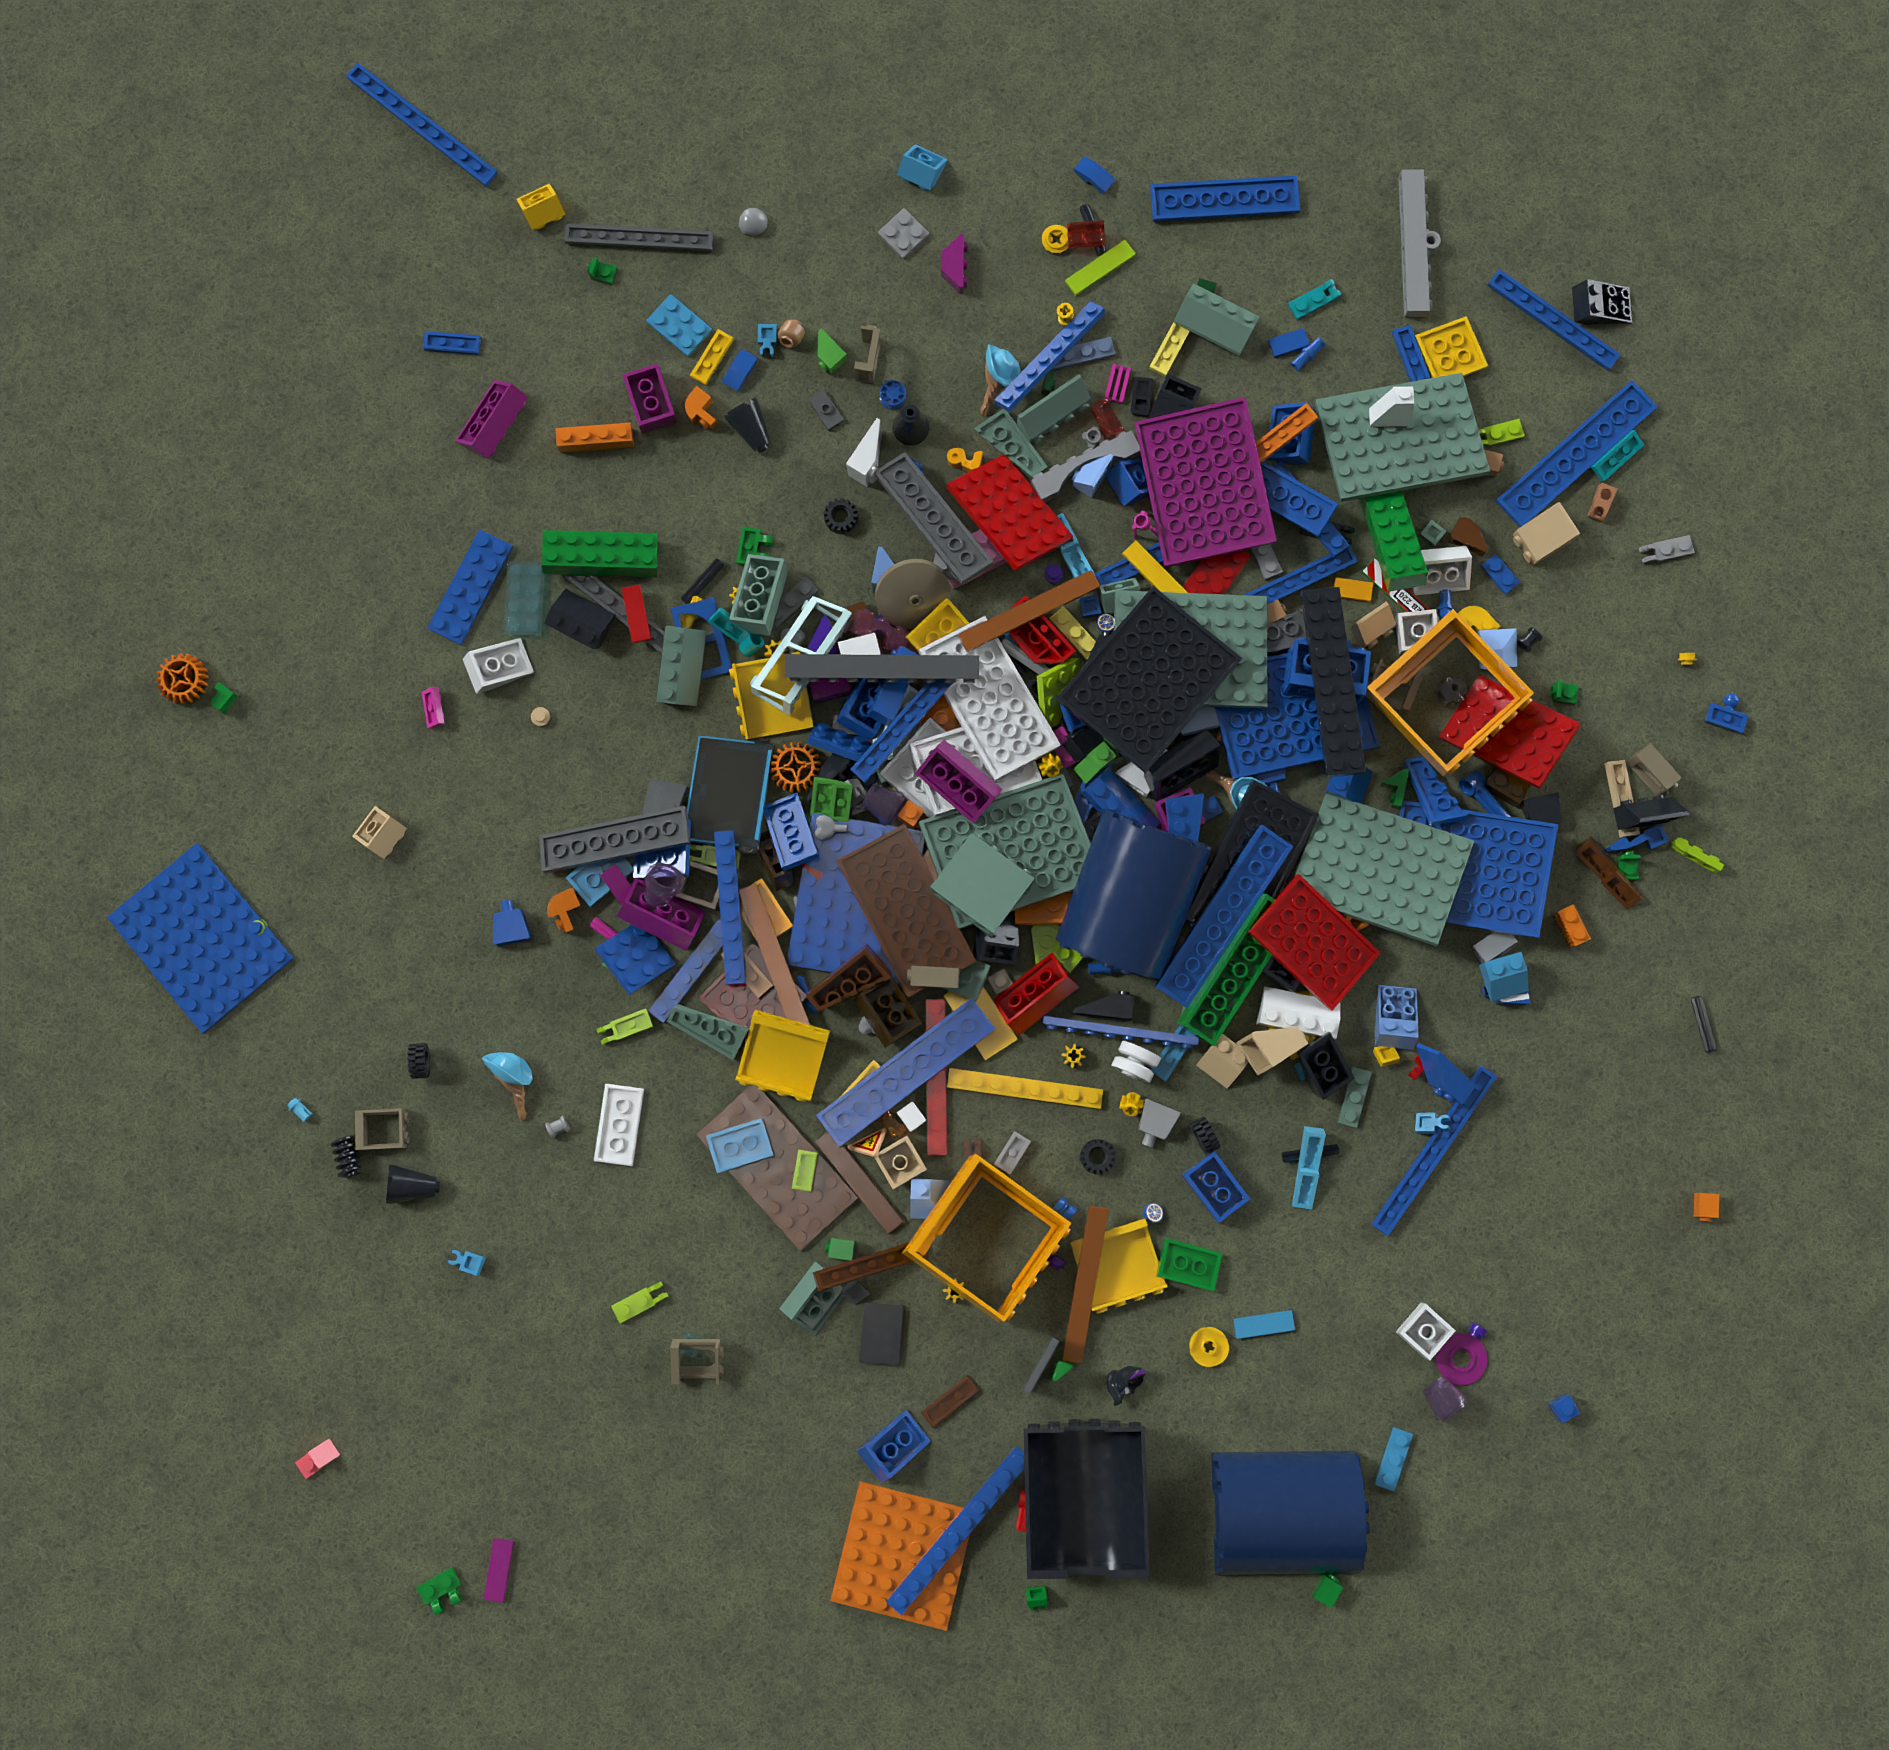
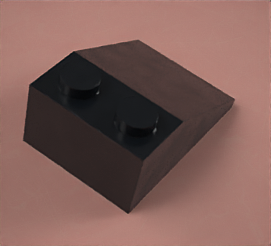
(1324, 1066)

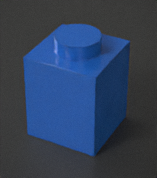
(1563, 1408)

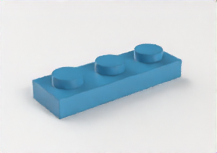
(1393, 1459)

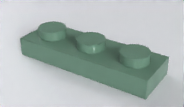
(1354, 1098)

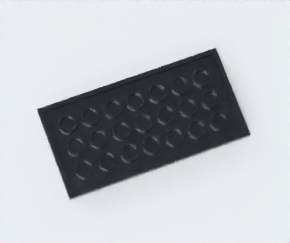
(1258, 807)

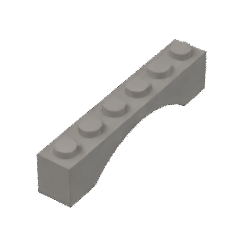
(1122, 448)

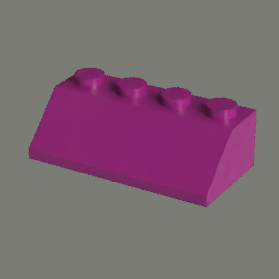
(492, 418)
(958, 781)
(672, 923)

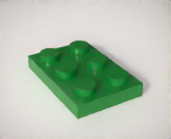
(1189, 1265)

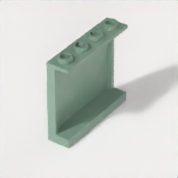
(981, 884)

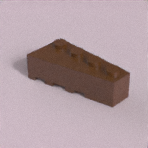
(857, 973)

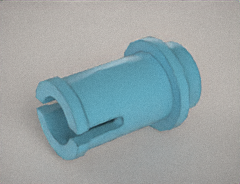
(299, 1109)

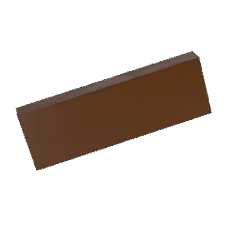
(950, 1401)

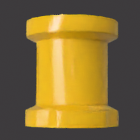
(1061, 311)

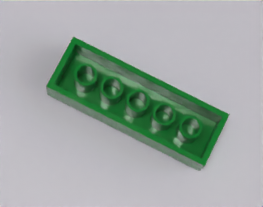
(1394, 541)
(599, 553)

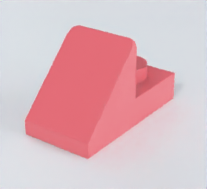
(317, 1458)

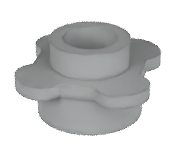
(1094, 431)

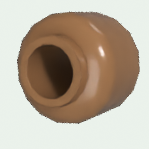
(791, 333)

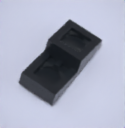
(1141, 395)

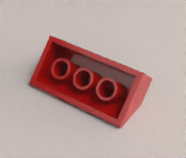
(1035, 994)

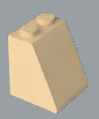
(1545, 534)
(1271, 1047)

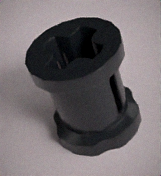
(1529, 639)

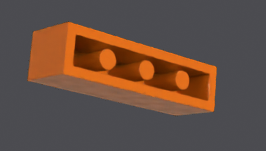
(595, 437)

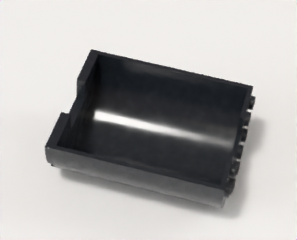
(1086, 1499)

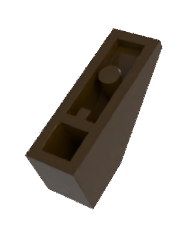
(769, 857)

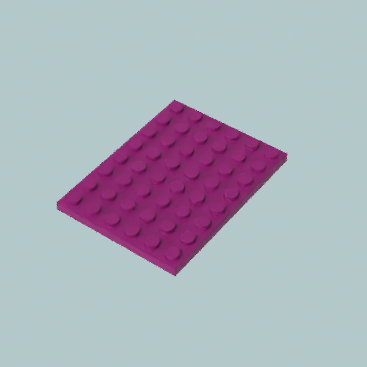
(1205, 482)

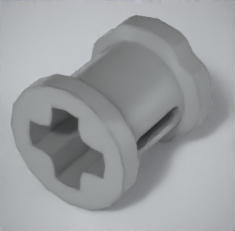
(557, 1127)

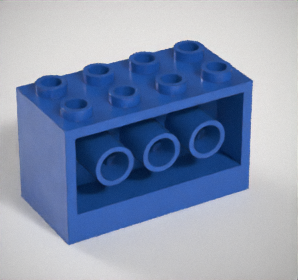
(1298, 673)

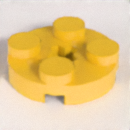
(1219, 1342)

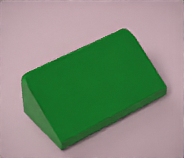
(1060, 1369)

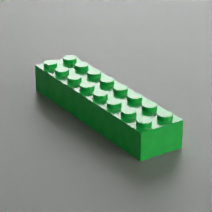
(1228, 981)

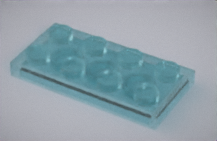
(524, 599)

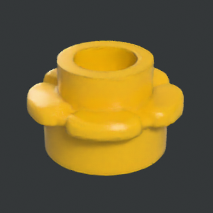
(1687, 658)

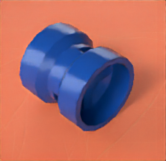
(1061, 1205)

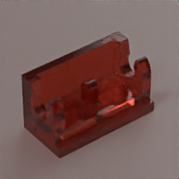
(1086, 234)
(1106, 419)

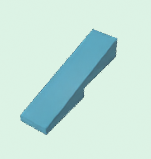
(1073, 554)
(1308, 1167)

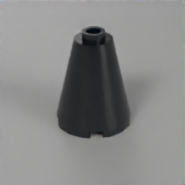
(750, 425)
(910, 426)
(409, 1185)

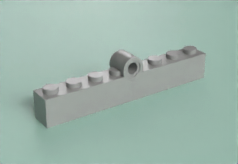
(1414, 243)

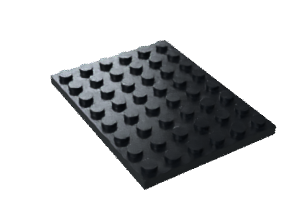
(1148, 679)

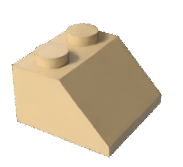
(1373, 626)
(379, 832)
(1223, 1061)
(900, 1162)

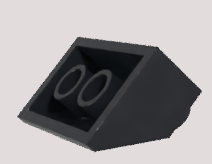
(580, 619)
(1648, 812)

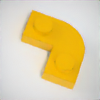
(1478, 618)

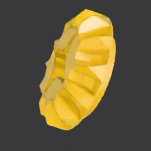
(1047, 239)

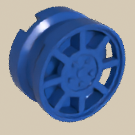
(892, 395)

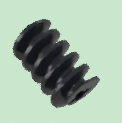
(345, 1157)

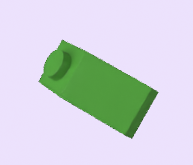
(829, 353)
(1095, 762)

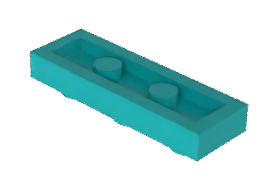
(1617, 455)

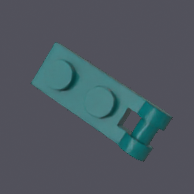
(1314, 299)

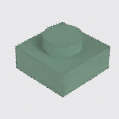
(1432, 533)

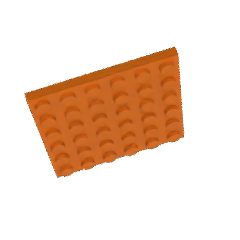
(884, 1544)

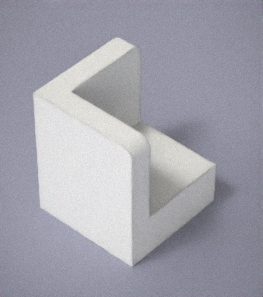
(911, 1116)

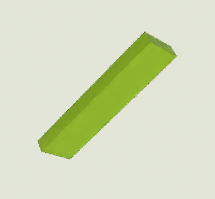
(1100, 267)

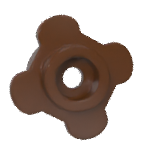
(969, 1144)

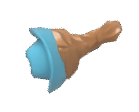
(1000, 371)
(1234, 788)
(513, 1074)

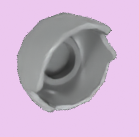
(753, 222)

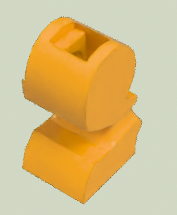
(957, 458)

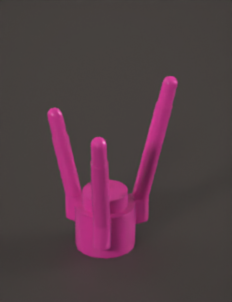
(1143, 523)

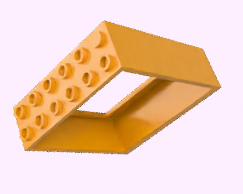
(1422, 653)
(951, 1202)

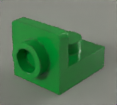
(601, 271)
(1564, 692)
(1628, 865)

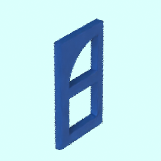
(706, 609)

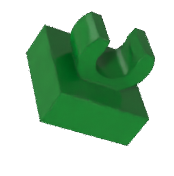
(1036, 1597)

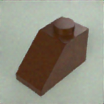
(1468, 534)

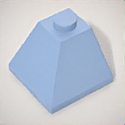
(1091, 475)
(1503, 643)
(925, 1195)

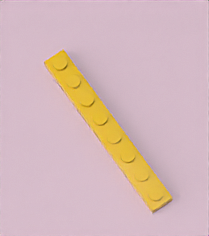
(1025, 1088)

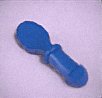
(803, 986)

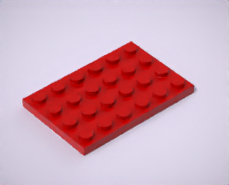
(1009, 512)
(1524, 746)
(1314, 942)

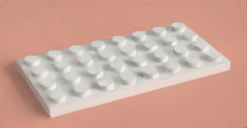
(996, 708)

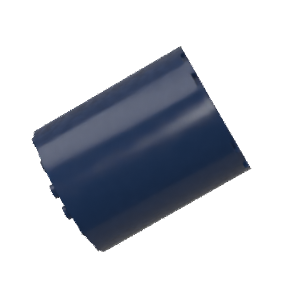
(1132, 895)
(1289, 1513)

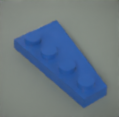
(1433, 794)
(1185, 815)

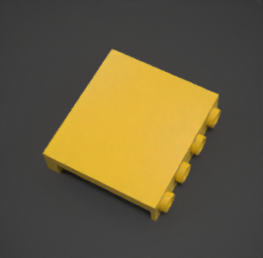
(757, 715)
(782, 1056)
(1125, 1266)

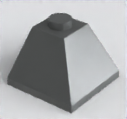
(663, 796)

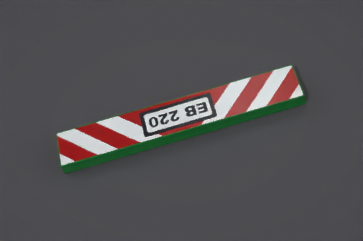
(1403, 598)

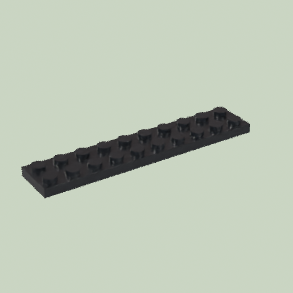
(1333, 682)

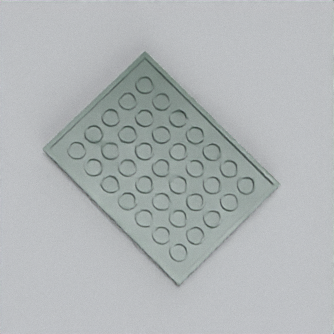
(1433, 449)
(1239, 624)
(1030, 825)
(1384, 868)

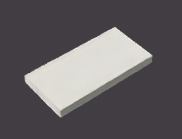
(619, 1124)

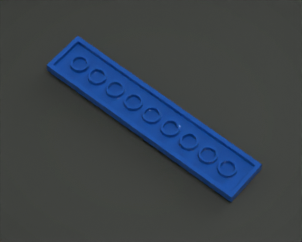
(1576, 454)
(1223, 916)
(905, 1072)

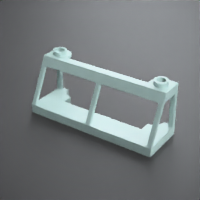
(794, 694)

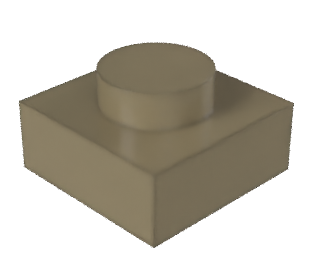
(999, 981)

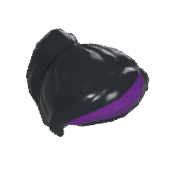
(1123, 1382)

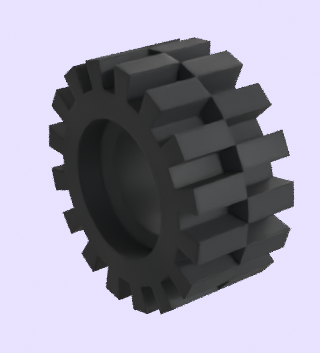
(840, 505)
(418, 1060)
(1205, 1135)
(1109, 1156)

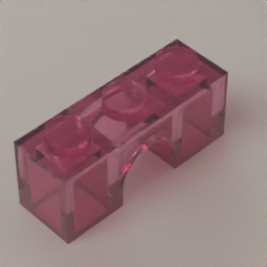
(864, 624)

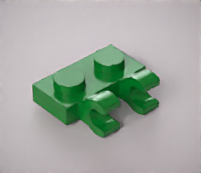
(749, 544)
(439, 1585)

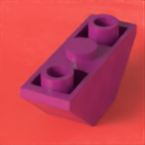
(954, 263)

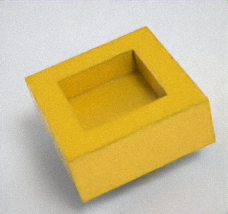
(1386, 1055)

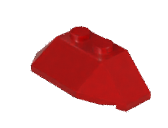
(1041, 640)

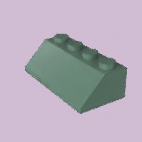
(1216, 319)
(1054, 409)
(759, 594)
(681, 666)

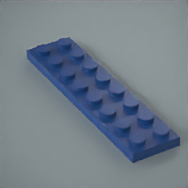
(1224, 198)

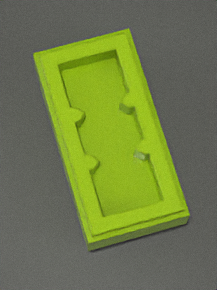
(804, 1170)

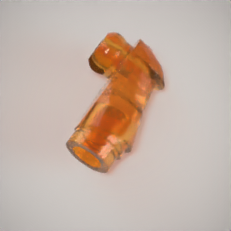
(892, 1125)

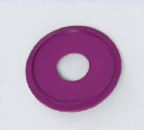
(1477, 1363)

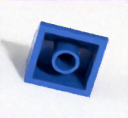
(1129, 481)
(1349, 787)

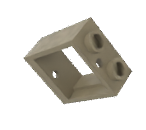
(1654, 770)
(712, 906)
(933, 976)
(361, 1129)

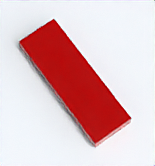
(636, 614)

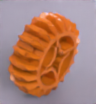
(177, 685)
(787, 767)

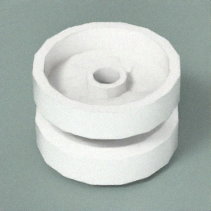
(1136, 1062)

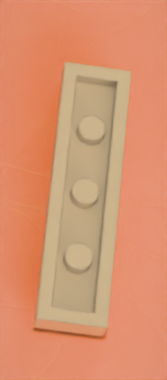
(1620, 789)

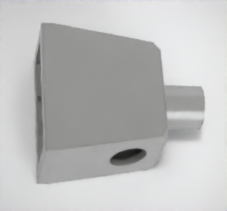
(1156, 1122)

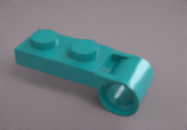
(749, 642)

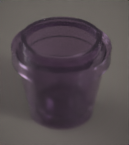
(884, 804)
(662, 884)
(1444, 1398)

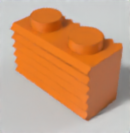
(1571, 926)

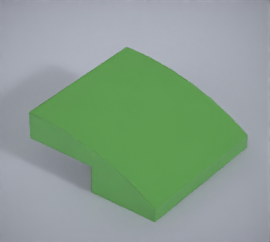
(831, 798)

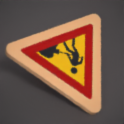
(870, 1144)

